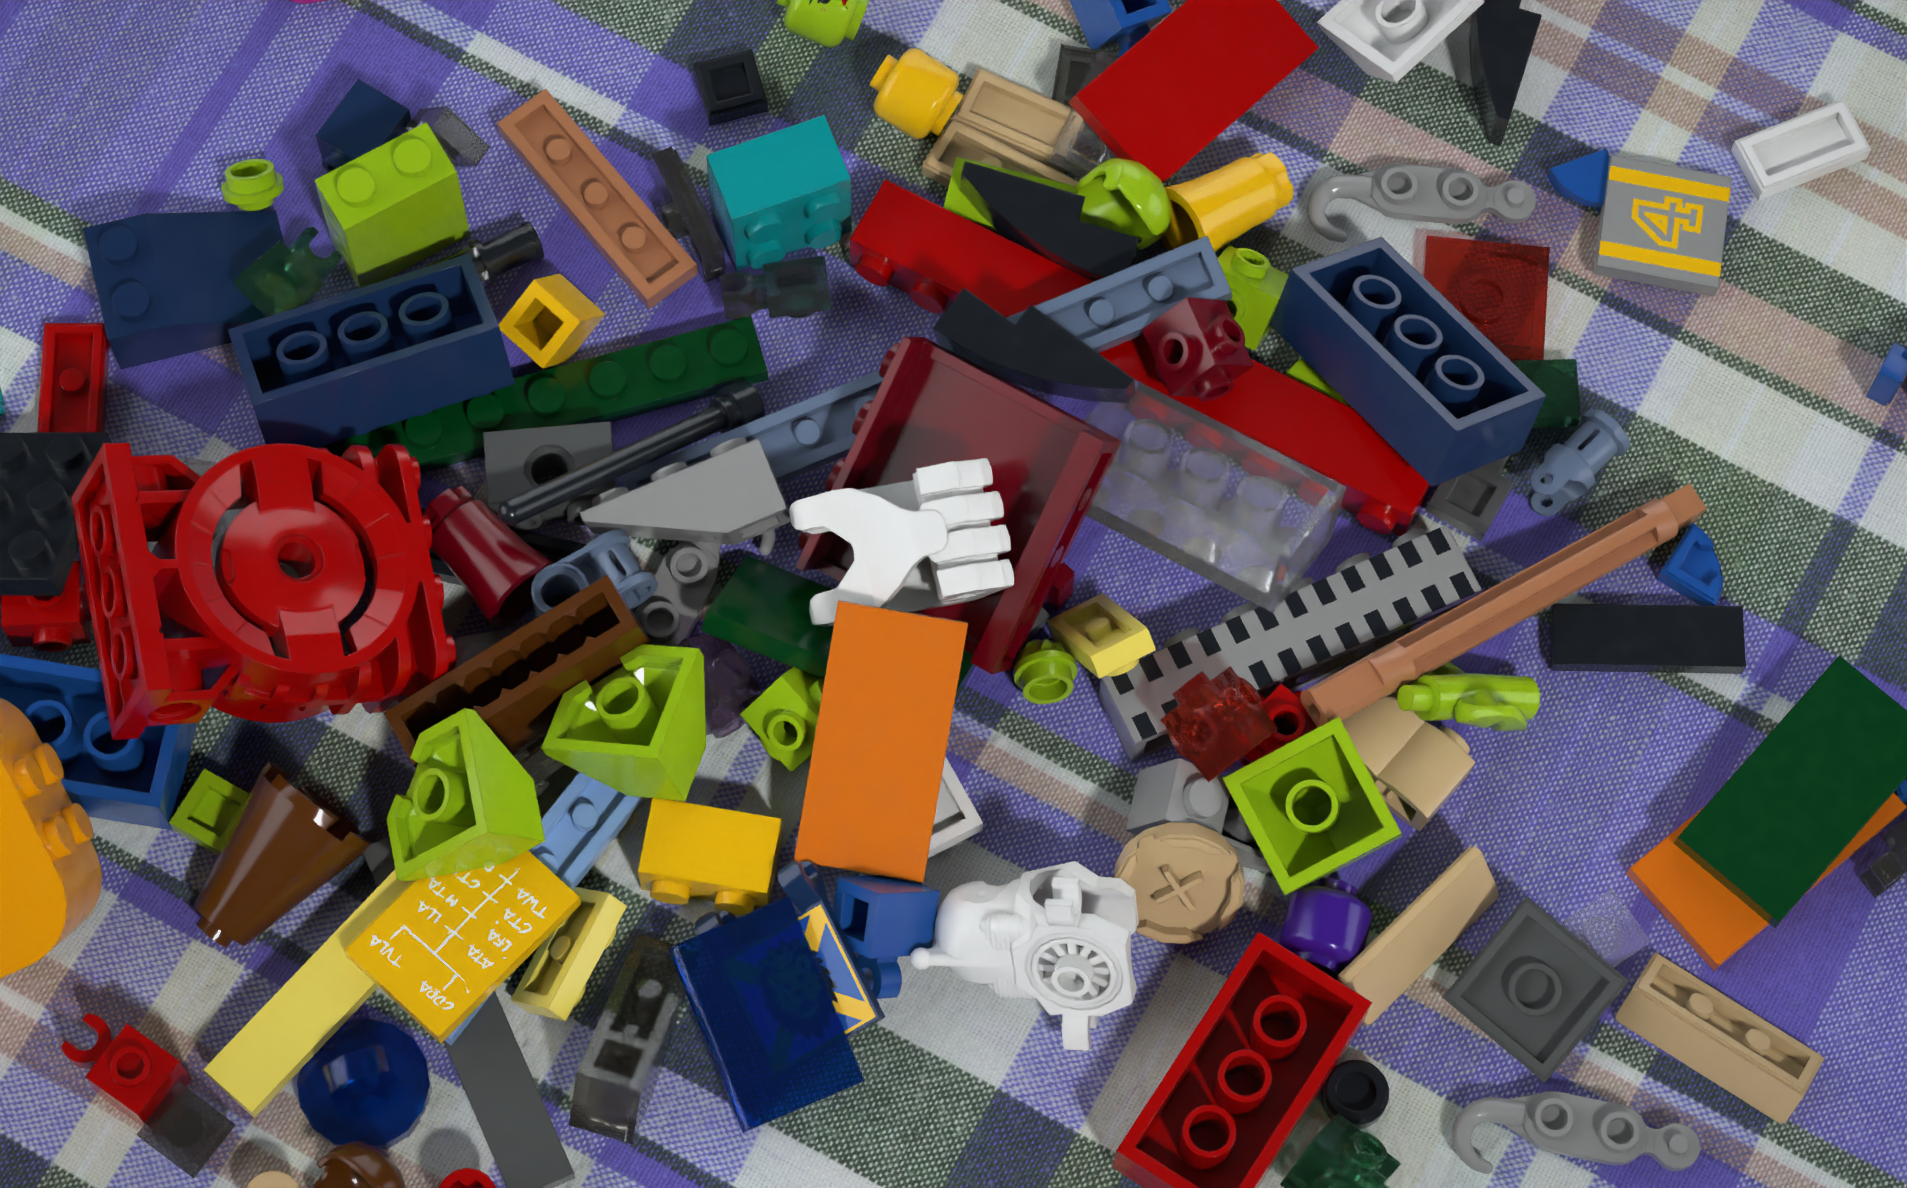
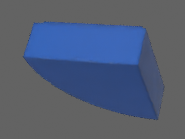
(1582, 179)
(1889, 375)
(1694, 569)

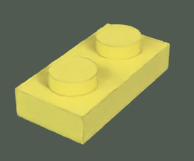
(1102, 636)
(568, 956)

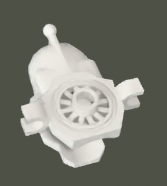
(1045, 938)

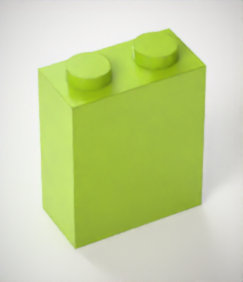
(393, 206)

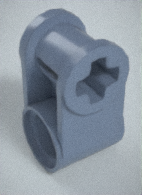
(600, 557)

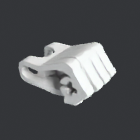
(913, 540)

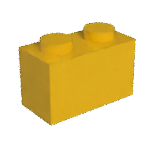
(709, 856)

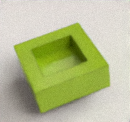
(209, 811)

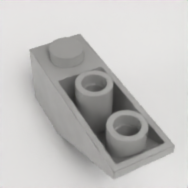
(709, 502)
(1182, 794)

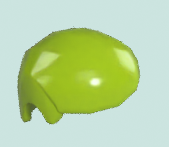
(1126, 199)

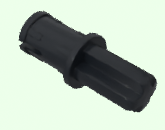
(502, 252)

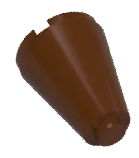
(274, 858)

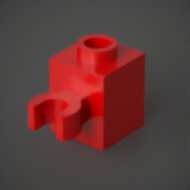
(127, 1069)

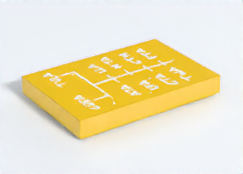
(461, 938)

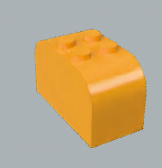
(45, 848)

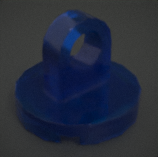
(365, 1085)

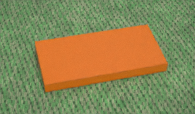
(880, 741)
(1703, 908)

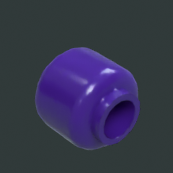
(1326, 925)

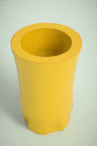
(1227, 201)

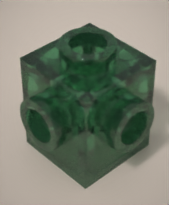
(1342, 1159)

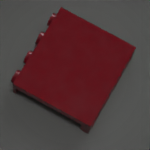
(1041, 462)

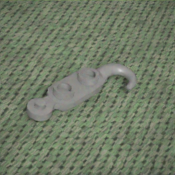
(1421, 195)
(684, 587)
(1576, 1129)

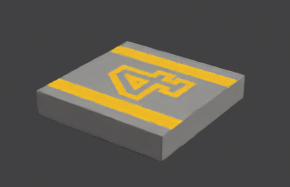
(1662, 225)

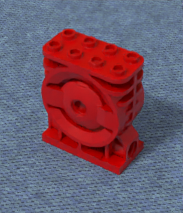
(188, 642)

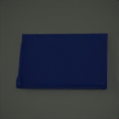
(766, 1014)

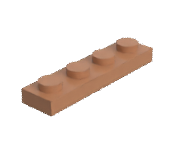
(597, 199)

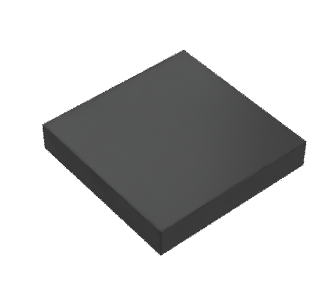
(1536, 989)

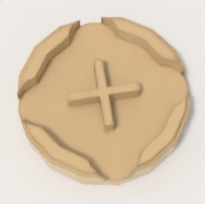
(1182, 881)

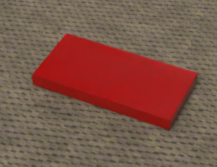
(1191, 80)

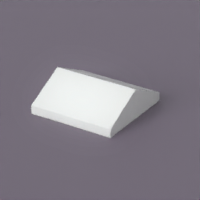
(1393, 35)

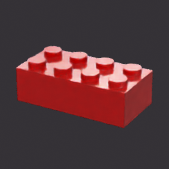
(1244, 1075)

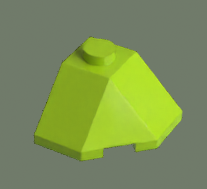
(638, 725)
(464, 804)

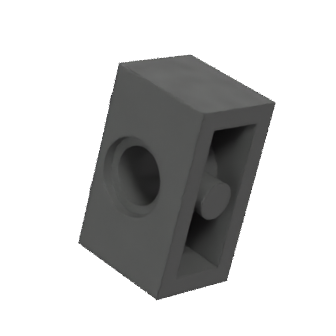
(523, 455)

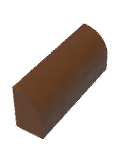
(526, 673)

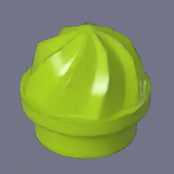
(1045, 672)

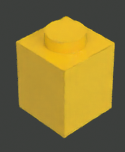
(551, 320)

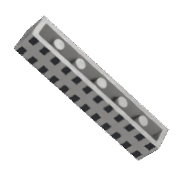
(1305, 639)

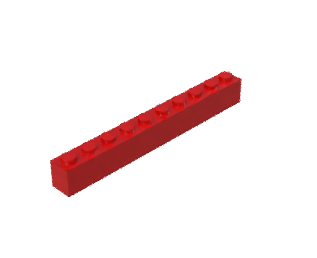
(939, 253)

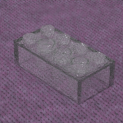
(1212, 497)

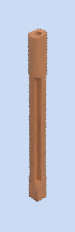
(1501, 607)

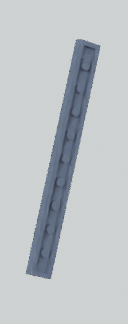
(1096, 314)

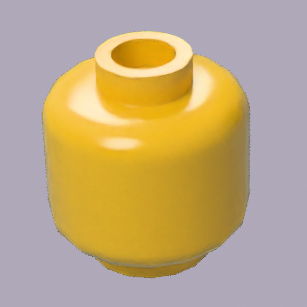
(916, 93)

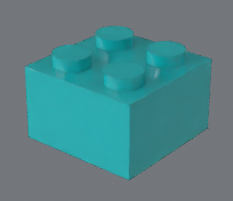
(780, 193)

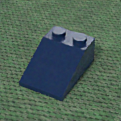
(171, 279)

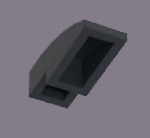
(1499, 53)
(1046, 222)
(1030, 352)

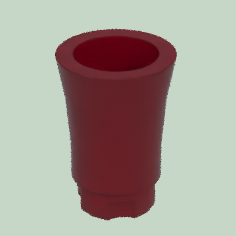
(484, 555)

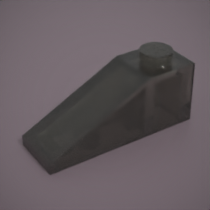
(629, 1044)

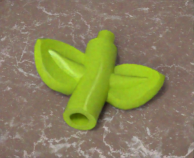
(1472, 698)

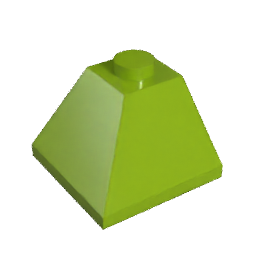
(1312, 806)

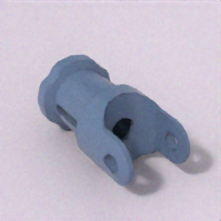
(1572, 466)

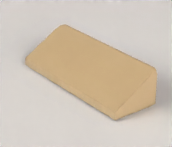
(1422, 932)
(1719, 1038)

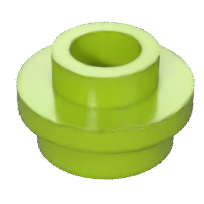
(252, 184)

